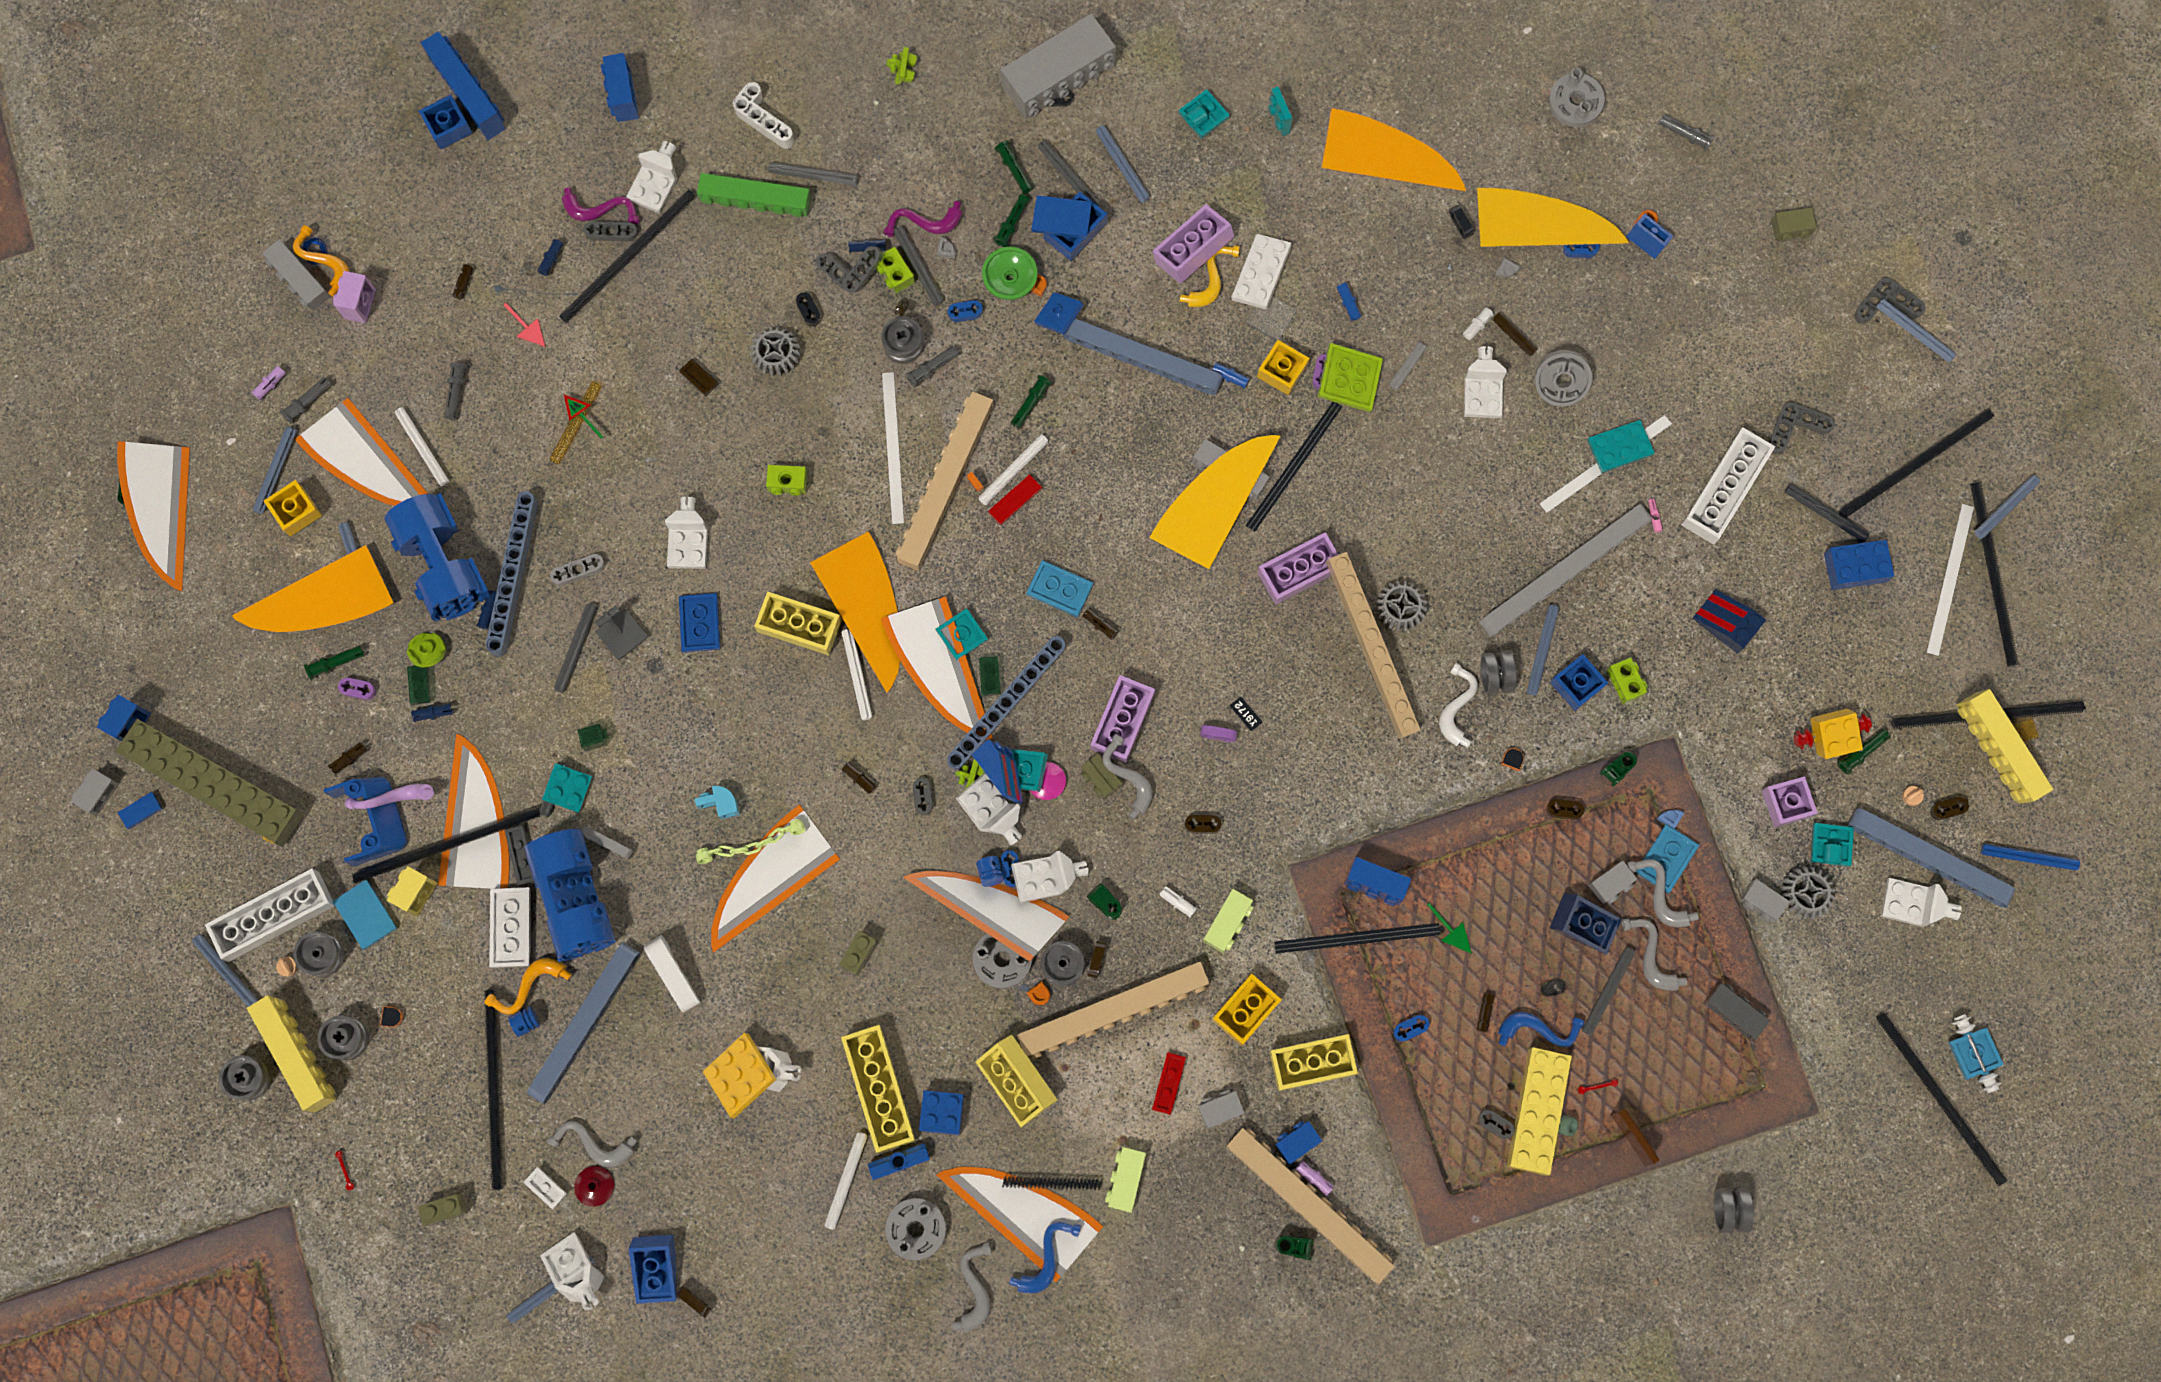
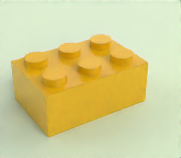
(1246, 1010)

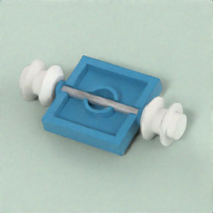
(1976, 1053)

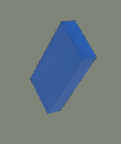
(140, 810)

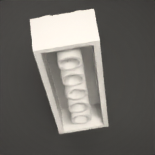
(1728, 486)
(269, 915)

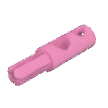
(1654, 512)

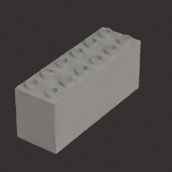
(1058, 66)

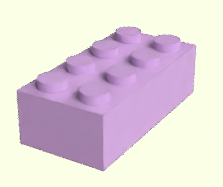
(1193, 243)
(1297, 568)
(1123, 717)

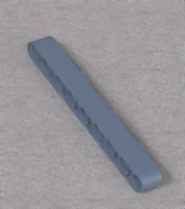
(1143, 357)
(515, 581)
(1009, 694)
(1931, 858)
(583, 1023)

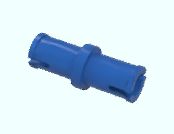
(1348, 301)
(1230, 375)

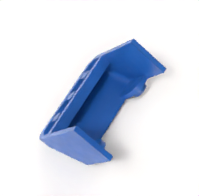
(386, 822)

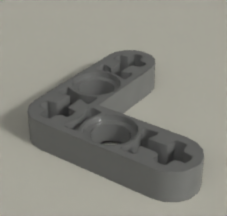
(848, 275)
(1890, 296)
(1796, 418)

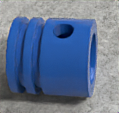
(989, 871)
(524, 1021)

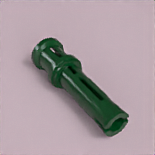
(1010, 160)
(1007, 228)
(1035, 394)
(325, 665)
(1858, 757)

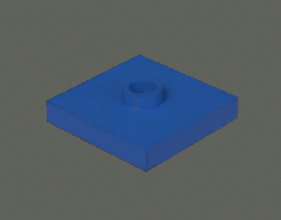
(1058, 313)

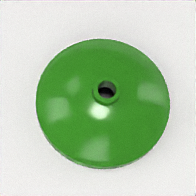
(1006, 263)

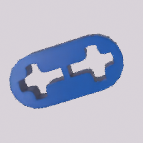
(1581, 251)
(964, 310)
(1005, 867)
(1413, 1032)

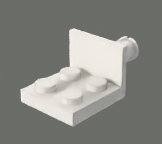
(654, 179)
(1484, 386)
(687, 537)
(990, 809)
(1046, 876)
(1916, 903)
(781, 1067)
(573, 1271)

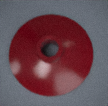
(603, 1190)

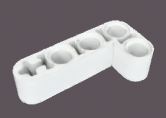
(765, 120)
(671, 973)

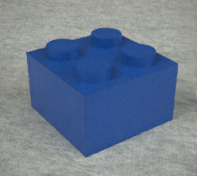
(445, 122)
(1579, 682)
(121, 717)
(941, 1113)

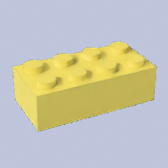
(798, 623)
(1313, 1062)
(1016, 1080)

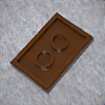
(1635, 1137)

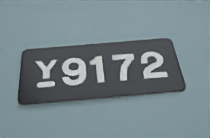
(1246, 714)

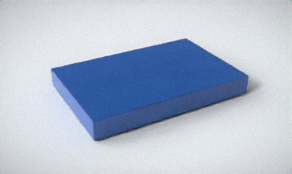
(1061, 217)
(699, 622)

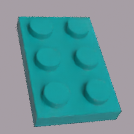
(1620, 446)

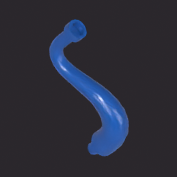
(1524, 1019)
(1045, 1277)

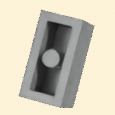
(94, 792)
(1612, 883)
(1764, 901)
(1221, 1109)

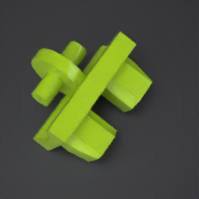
(904, 59)
(975, 770)

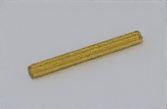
(574, 425)

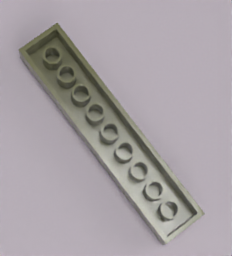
(209, 783)

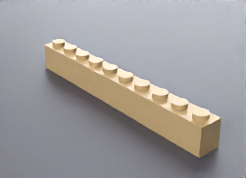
(945, 481)
(1372, 645)
(1112, 1010)
(1310, 1206)

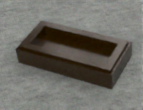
(698, 377)

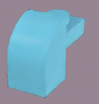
(722, 798)

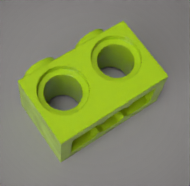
(898, 268)
(1622, 682)

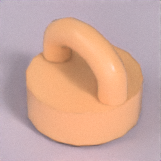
(1912, 796)
(286, 966)

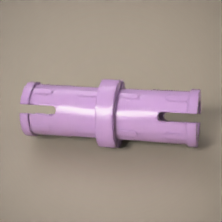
(275, 376)
(1314, 1178)

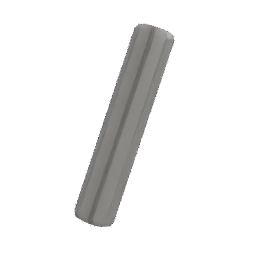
(1407, 366)

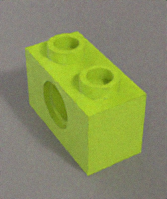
(778, 473)

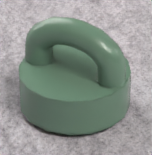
(1568, 1125)

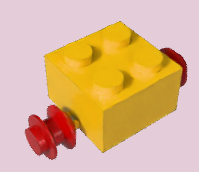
(1834, 733)

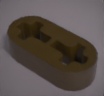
(1950, 811)
(1564, 814)
(1201, 829)
(1096, 959)
(693, 1301)

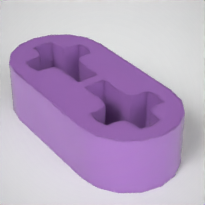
(1317, 371)
(358, 684)
(1218, 733)

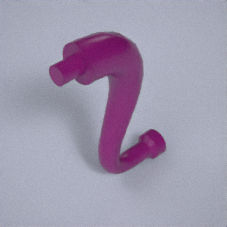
(587, 214)
(939, 227)

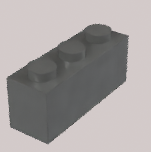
(1737, 1011)

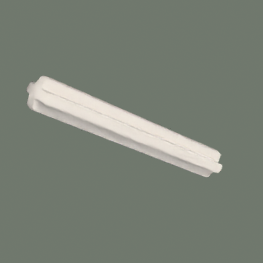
(421, 446)
(1012, 470)
(857, 675)
(845, 1181)

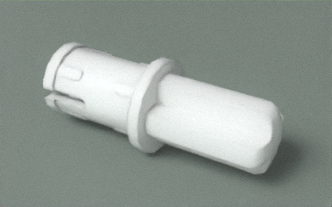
(1478, 323)
(1178, 901)

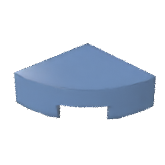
(1671, 817)

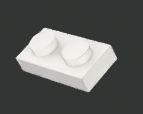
(545, 1188)

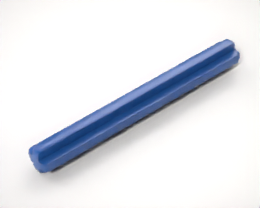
(2030, 857)

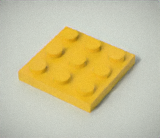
(739, 1075)

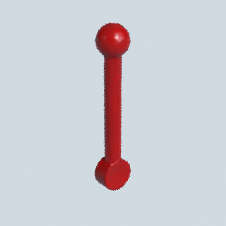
(1581, 1090)
(349, 1186)

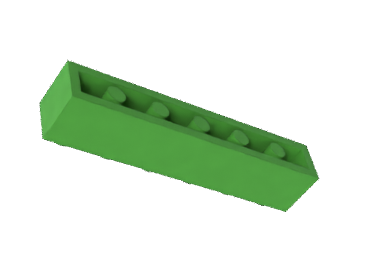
(753, 194)

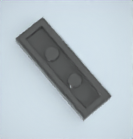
(516, 841)

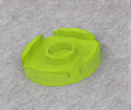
(426, 649)

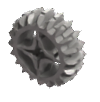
(783, 339)
(1404, 590)
(1807, 884)

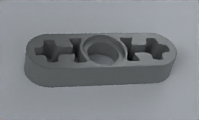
(616, 236)

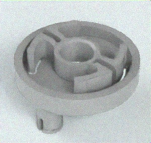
(1574, 86)
(1547, 374)
(984, 956)
(905, 1244)

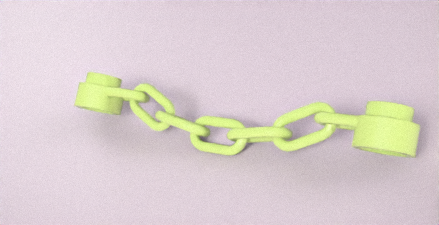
(796, 828)

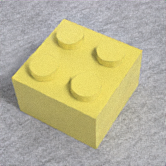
(411, 891)

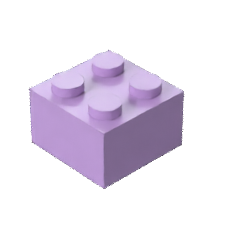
(354, 296)
(1789, 802)

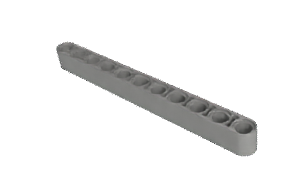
(1565, 570)

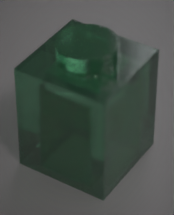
(593, 737)

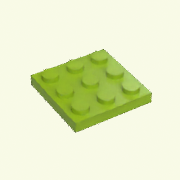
(1350, 377)

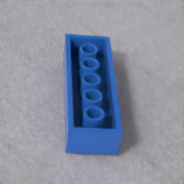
(464, 85)

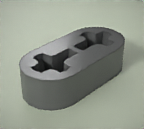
(927, 796)
(1493, 1128)

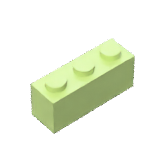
(1228, 921)
(1125, 1179)

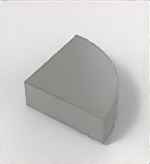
(945, 249)
(1507, 269)

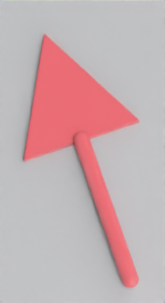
(532, 332)

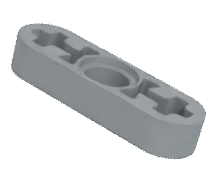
(566, 579)
(606, 842)

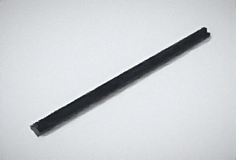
(617, 264)
(1917, 463)
(1994, 578)
(2010, 712)
(436, 849)
(1941, 1097)
(493, 1102)

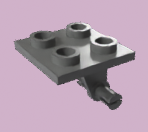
(619, 631)

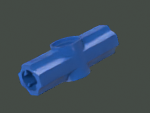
(886, 1165)

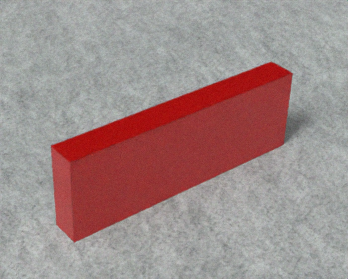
(1015, 500)
(1168, 1083)

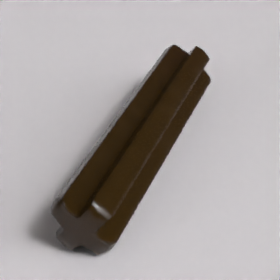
(1514, 334)

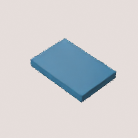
(1059, 588)
(1673, 853)
(365, 914)

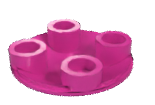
(1052, 784)

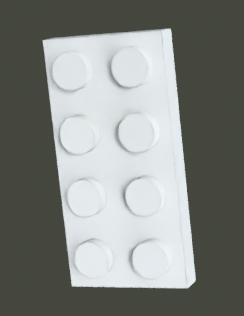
(1261, 271)
(510, 927)

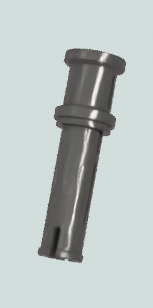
(1694, 135)
(925, 370)
(455, 383)
(298, 406)

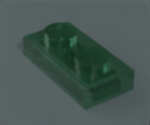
(989, 676)
(418, 685)

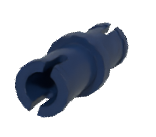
(860, 246)
(550, 257)
(486, 611)
(432, 712)

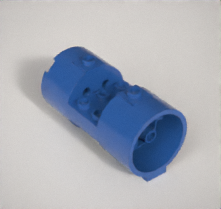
(422, 527)
(563, 876)

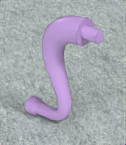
(407, 792)

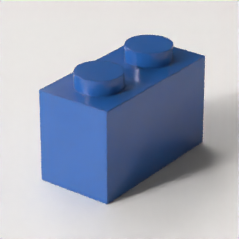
(1649, 236)
(1298, 1142)

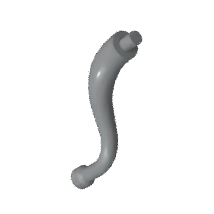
(1142, 785)
(1663, 913)
(1651, 973)
(601, 1157)
(982, 1305)

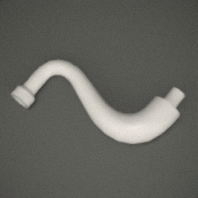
(1446, 719)

